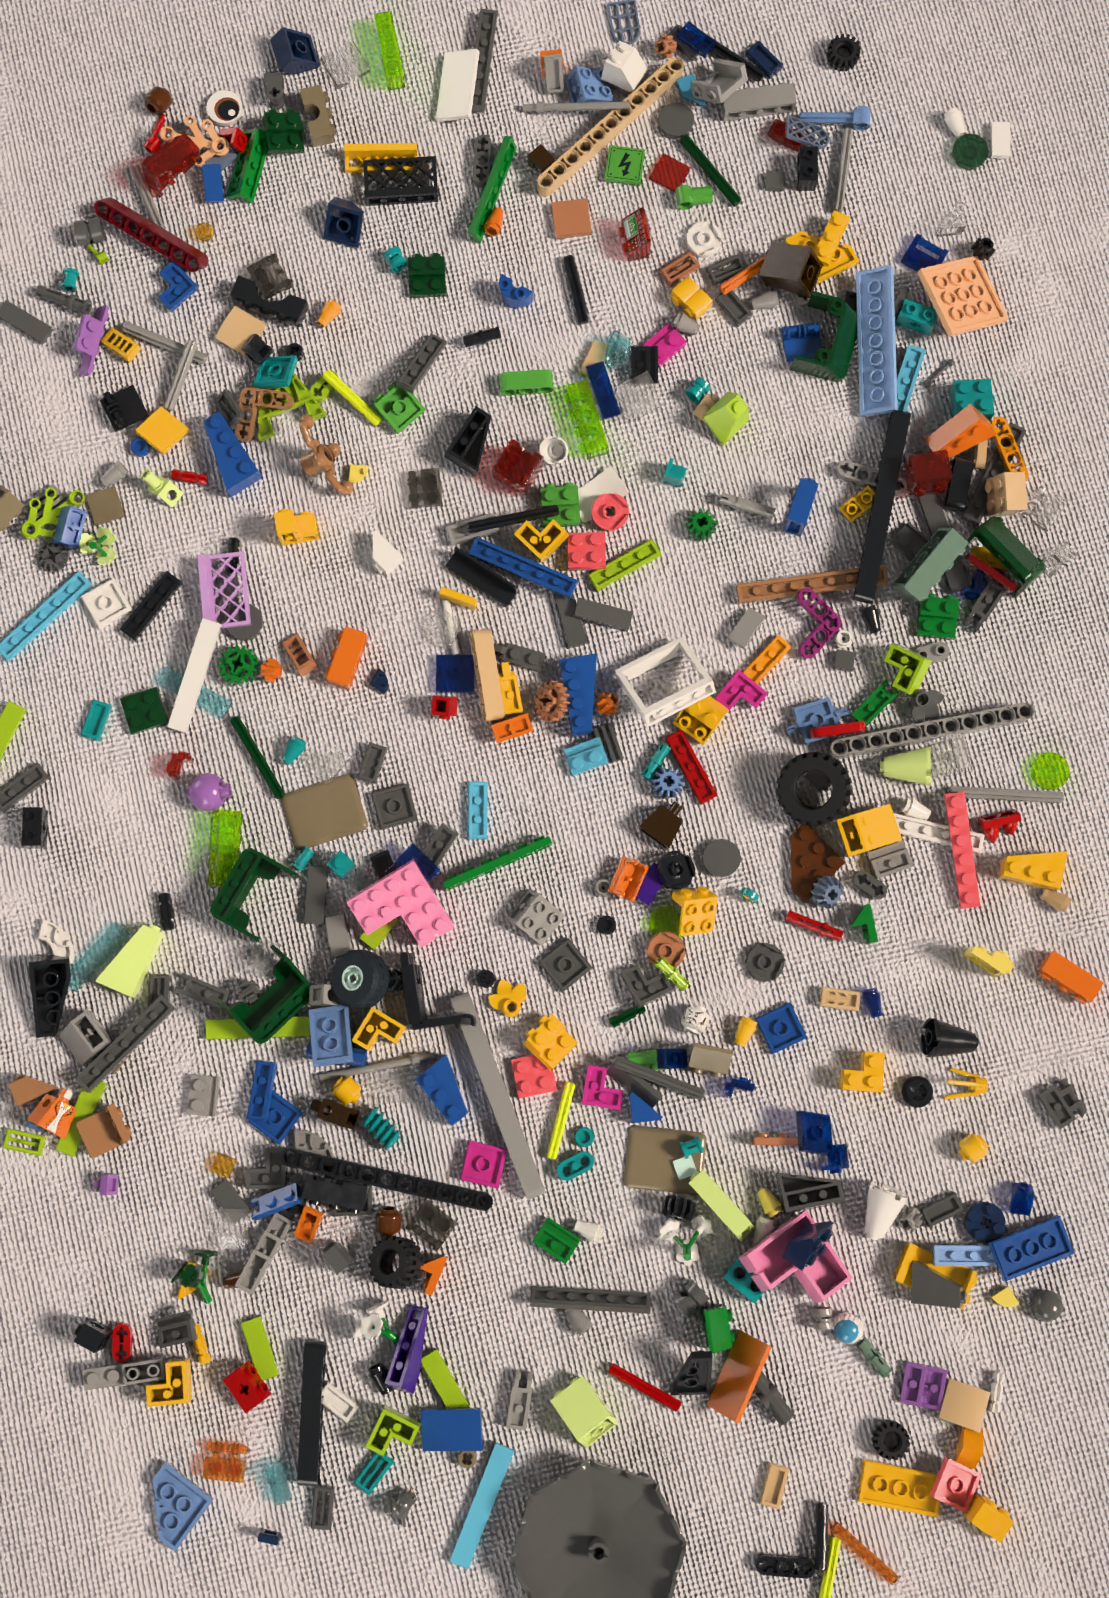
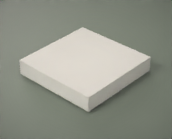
(106, 603)

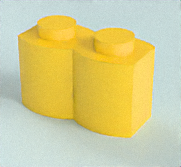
(691, 298)

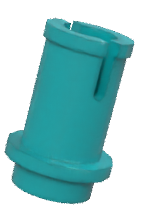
(302, 859)

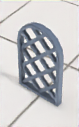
(817, 129)

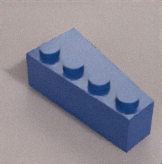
(233, 461)
(579, 678)

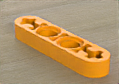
(1007, 451)

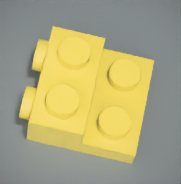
(995, 962)

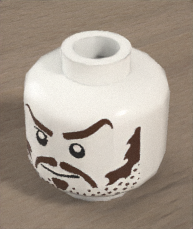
(695, 1019)

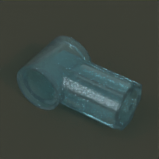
(276, 1476)

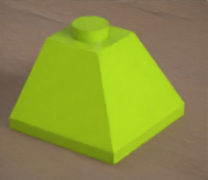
(727, 416)

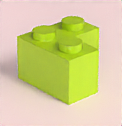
(912, 667)
(389, 1425)

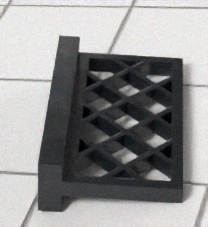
(399, 195)

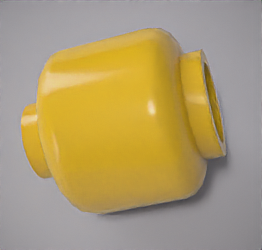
(346, 1090)
(973, 1148)

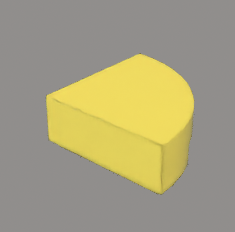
(357, 473)
(1005, 1298)

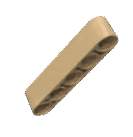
(487, 675)

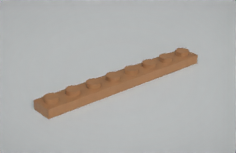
(789, 586)

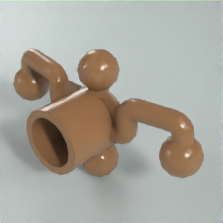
(321, 457)

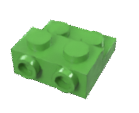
(398, 407)
(567, 501)

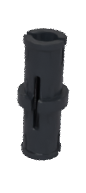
(481, 337)

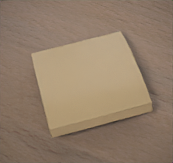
(239, 328)
(964, 1405)

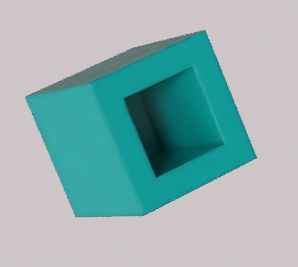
(341, 864)

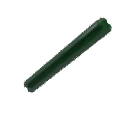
(710, 170)
(257, 757)

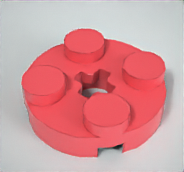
(610, 501)

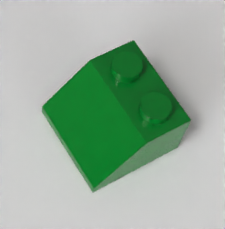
(717, 1328)

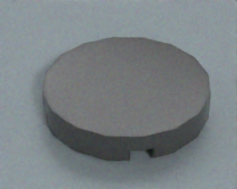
(675, 120)
(249, 632)
(721, 858)
(764, 962)

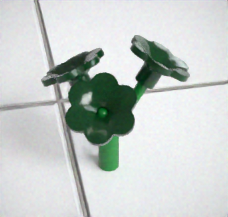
(192, 1275)

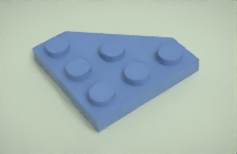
(177, 1505)

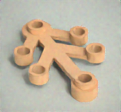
(199, 139)

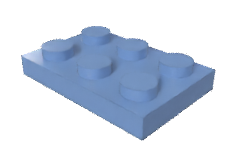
(330, 1035)

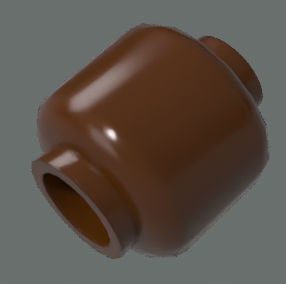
(158, 100)
(388, 1221)

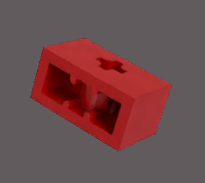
(247, 1386)

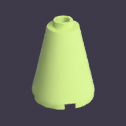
(909, 766)

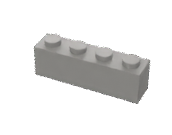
(759, 102)

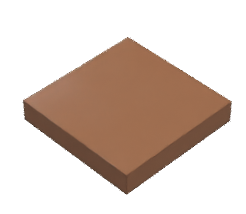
(571, 218)

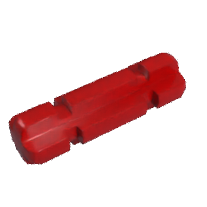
(190, 477)

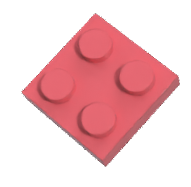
(586, 551)
(532, 1077)
(955, 1484)

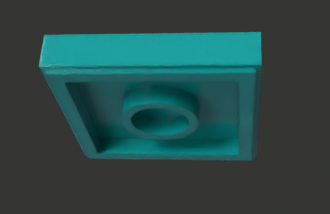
(275, 372)

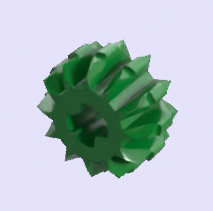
(706, 529)

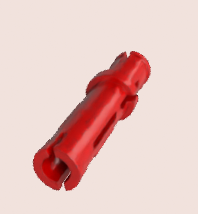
(836, 933)

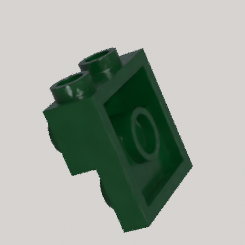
(283, 132)
(427, 276)

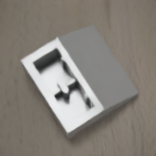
(85, 1037)

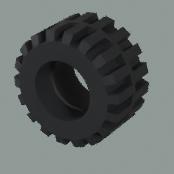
(382, 1262)

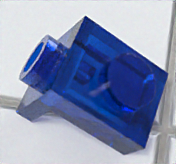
(977, 584)
(742, 1083)
(838, 1160)
(1021, 1199)

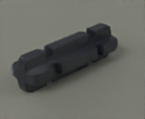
(233, 547)
(166, 911)

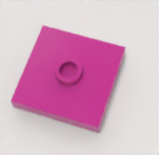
(483, 1164)

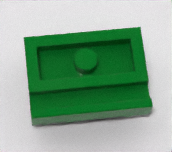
(556, 1240)

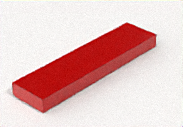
(691, 767)

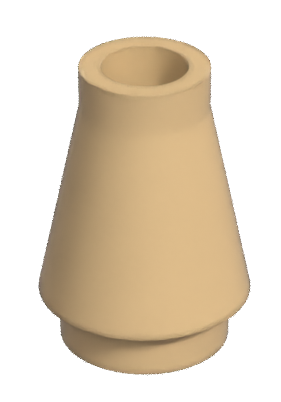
(1056, 900)

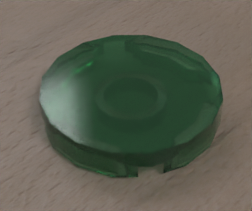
(970, 151)

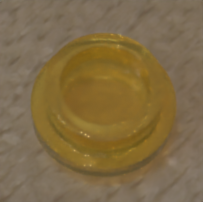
(204, 232)

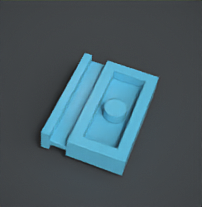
(586, 756)

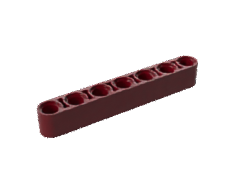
(128, 223)

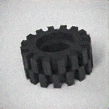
(846, 43)
(903, 1440)

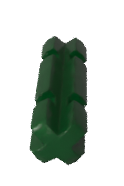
(626, 1016)

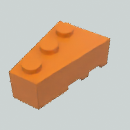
(961, 432)

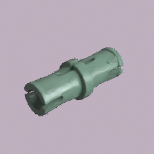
(874, 1357)

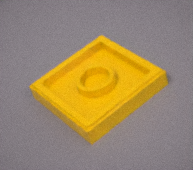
(162, 430)

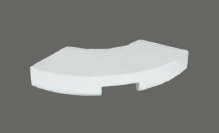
(57, 940)

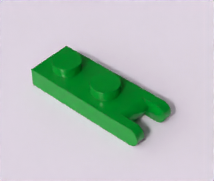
(874, 704)

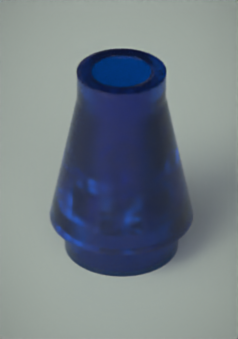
(872, 1001)

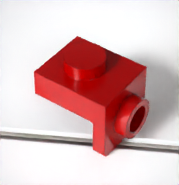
(234, 137)

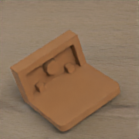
(103, 1131)

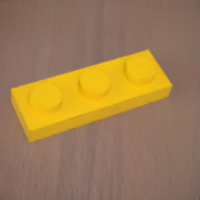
(831, 237)

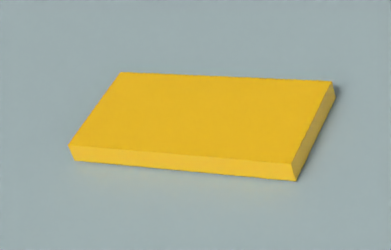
(898, 1488)

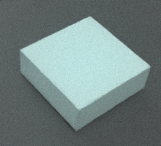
(684, 1167)

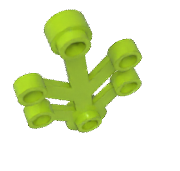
(49, 515)

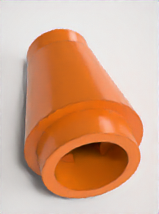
(494, 222)

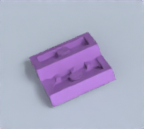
(923, 1386)

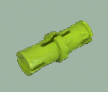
(671, 973)

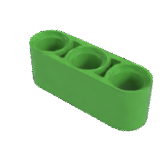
(526, 382)

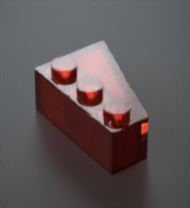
(169, 162)

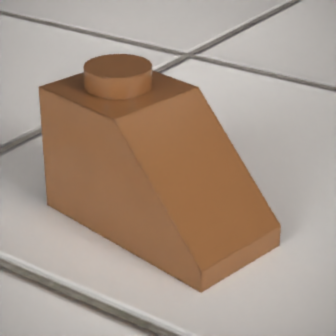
(29, 1089)

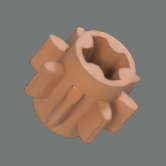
(666, 46)

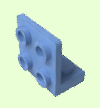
(586, 85)

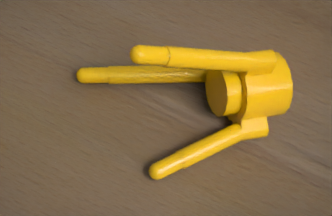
(976, 1084)

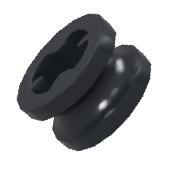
(295, 346)
(488, 973)

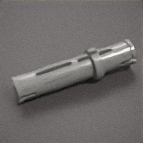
(746, 505)

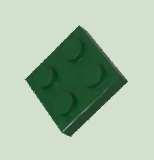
(144, 711)

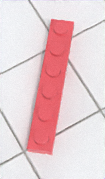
(962, 850)

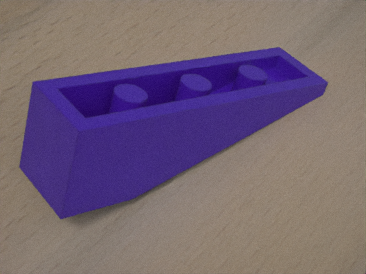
(408, 1353)

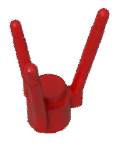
(153, 143)

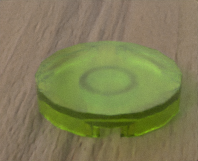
(1050, 771)
(664, 920)

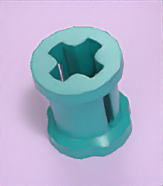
(69, 280)
(687, 1152)

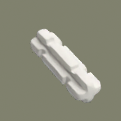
(996, 1392)

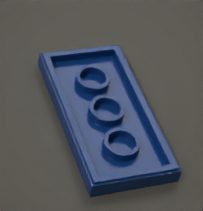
(1031, 1248)

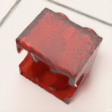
(517, 467)
(928, 473)

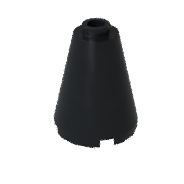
(946, 1039)

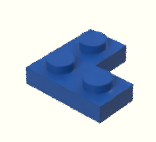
(180, 286)

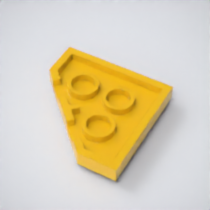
(842, 259)

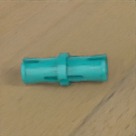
(655, 761)

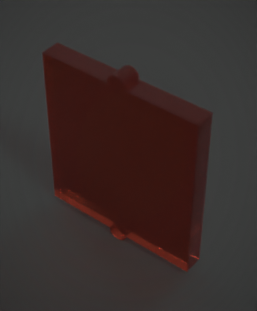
(669, 172)

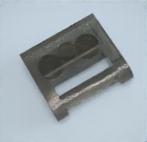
(264, 280)
(436, 1220)

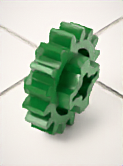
(237, 672)

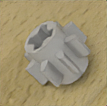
(909, 1218)

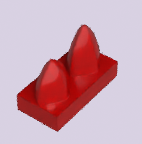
(991, 823)

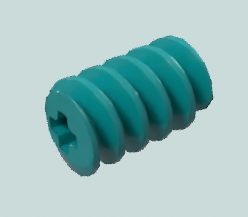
(381, 1128)

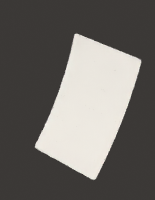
(604, 483)

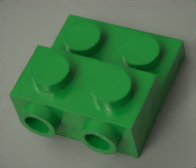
(937, 617)

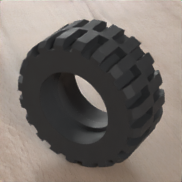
(814, 762)

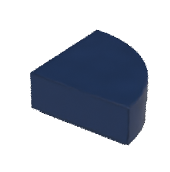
(380, 682)

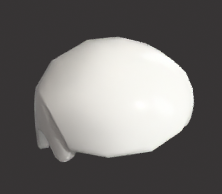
(554, 450)

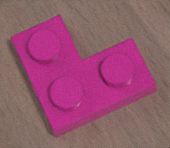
(741, 686)
(595, 1092)

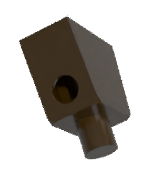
(663, 824)
(340, 1114)

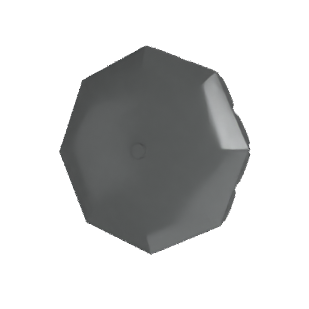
(598, 1537)

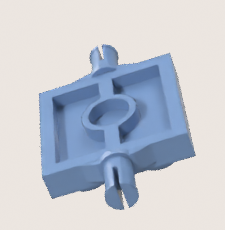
(815, 715)

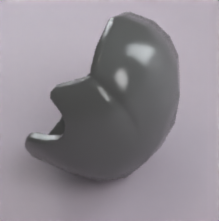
(1047, 1306)

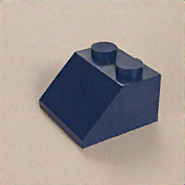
(294, 51)

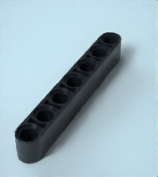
(311, 1413)

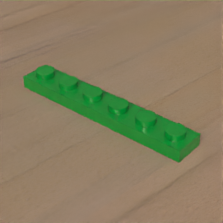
(492, 189)
(504, 859)

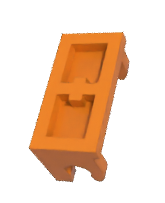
(512, 728)
(628, 879)

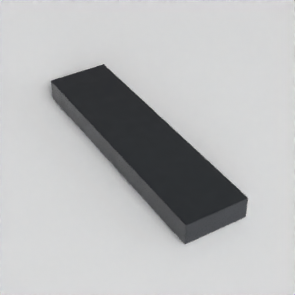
(151, 606)

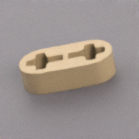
(980, 455)

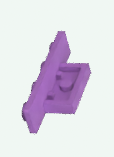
(88, 338)

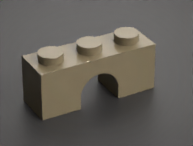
(314, 102)

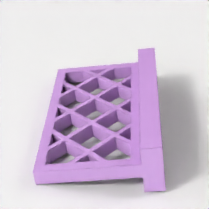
(207, 588)

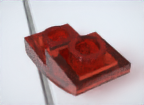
(778, 133)

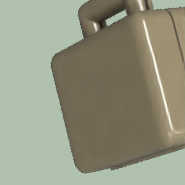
(324, 812)
(651, 1157)

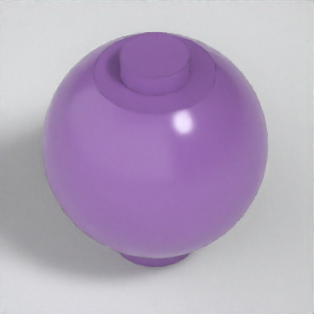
(208, 792)

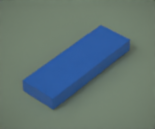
(261, 1091)

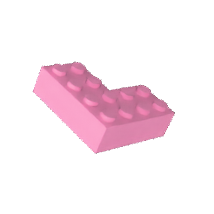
(403, 894)
(769, 1267)

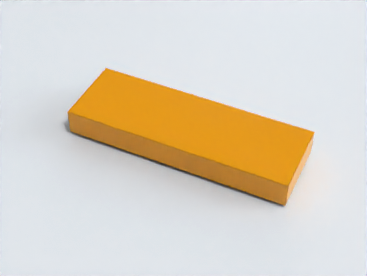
(767, 659)

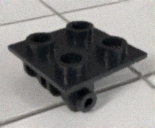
(123, 407)

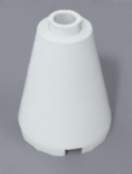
(882, 1209)

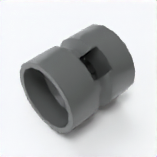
(89, 231)
(690, 1298)

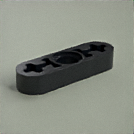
(790, 1573)

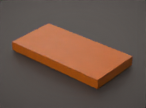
(739, 1376)

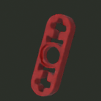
(839, 729)

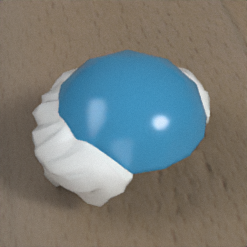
(848, 1327)

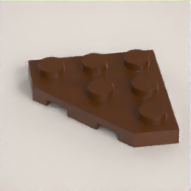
(810, 860)

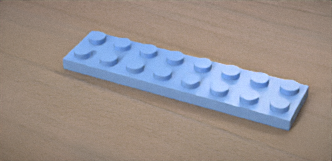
(876, 341)

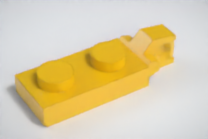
(510, 690)

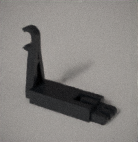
(416, 1002)

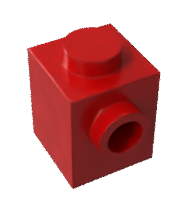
(444, 706)

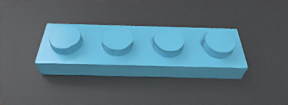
(908, 375)

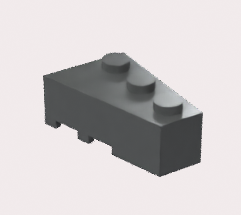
(807, 1193)

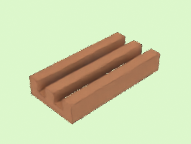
(667, 277)

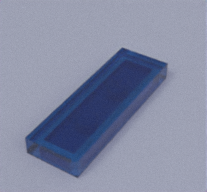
(603, 390)

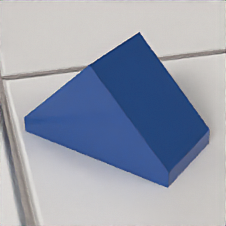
(642, 1111)

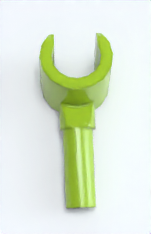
(102, 257)

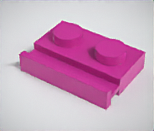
(668, 343)

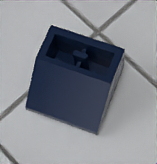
(808, 1244)

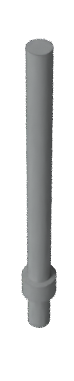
(541, 107)
(414, 1059)

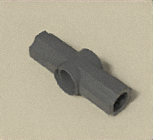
(772, 1399)

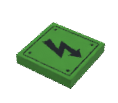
(624, 165)

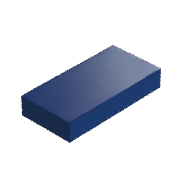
(213, 183)

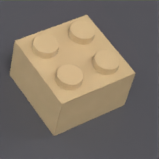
(1006, 494)

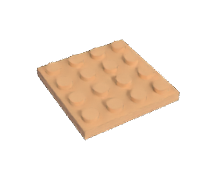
(962, 295)

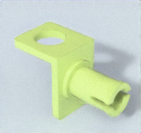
(161, 486)

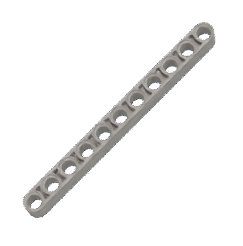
(922, 736)
(499, 1098)

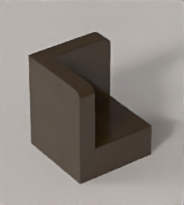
(541, 158)

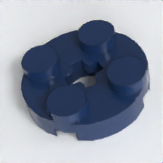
(974, 1217)

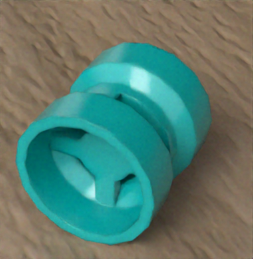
(395, 258)
(698, 389)

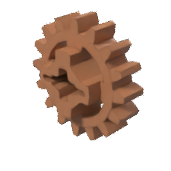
(551, 701)

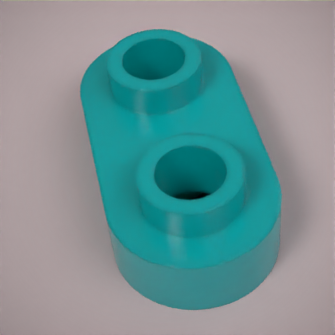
(575, 1166)

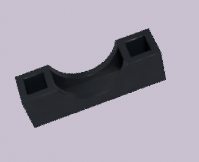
(290, 309)

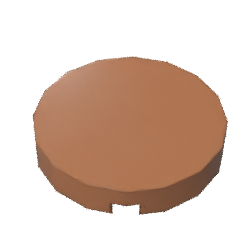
(666, 945)

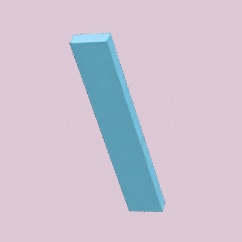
(44, 616)
(481, 1505)

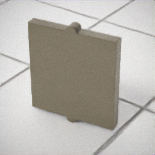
(105, 506)

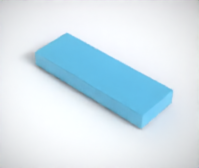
(477, 810)

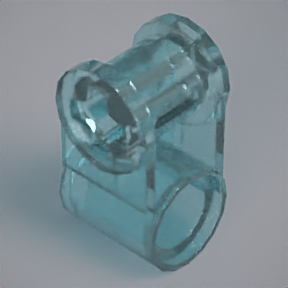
(618, 348)

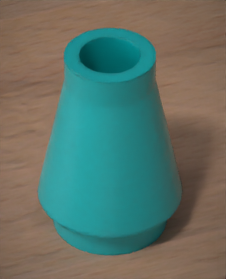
(294, 749)

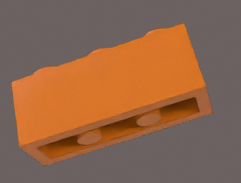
(346, 657)
(1069, 977)

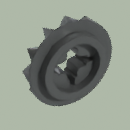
(61, 558)

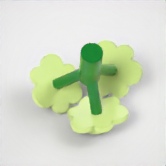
(89, 544)

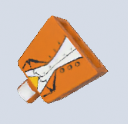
(54, 1113)

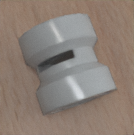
(822, 1318)

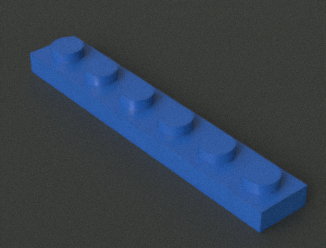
(523, 567)

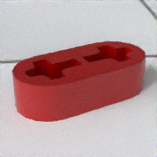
(127, 1342)

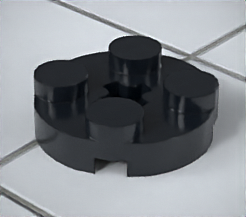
(667, 875)

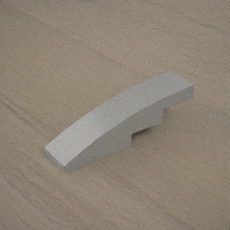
(264, 1253)

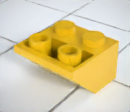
(701, 718)

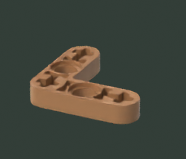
(257, 401)

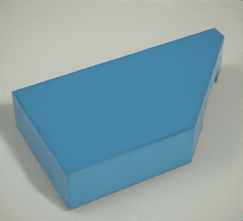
(686, 91)

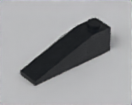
(49, 987)

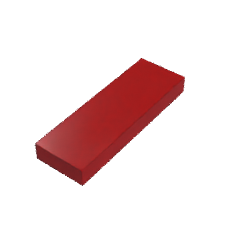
(990, 571)

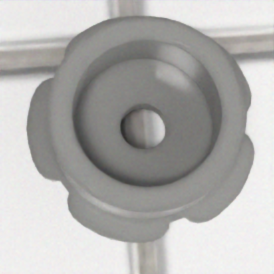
(598, 887)

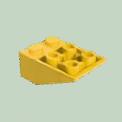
(868, 830)

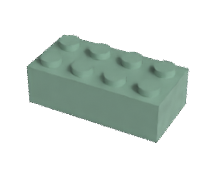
(930, 564)

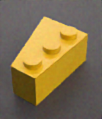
(1036, 870)

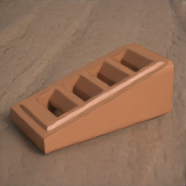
(304, 665)

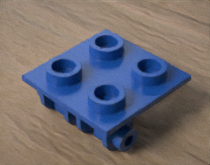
(801, 340)

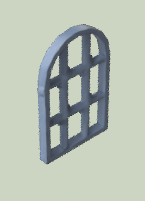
(628, 15)

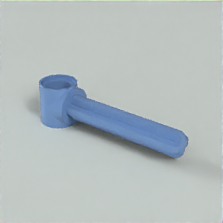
(858, 118)

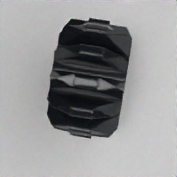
(678, 1208)

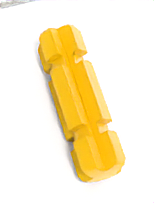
(201, 1346)

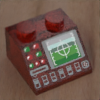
(635, 235)

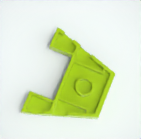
(301, 397)

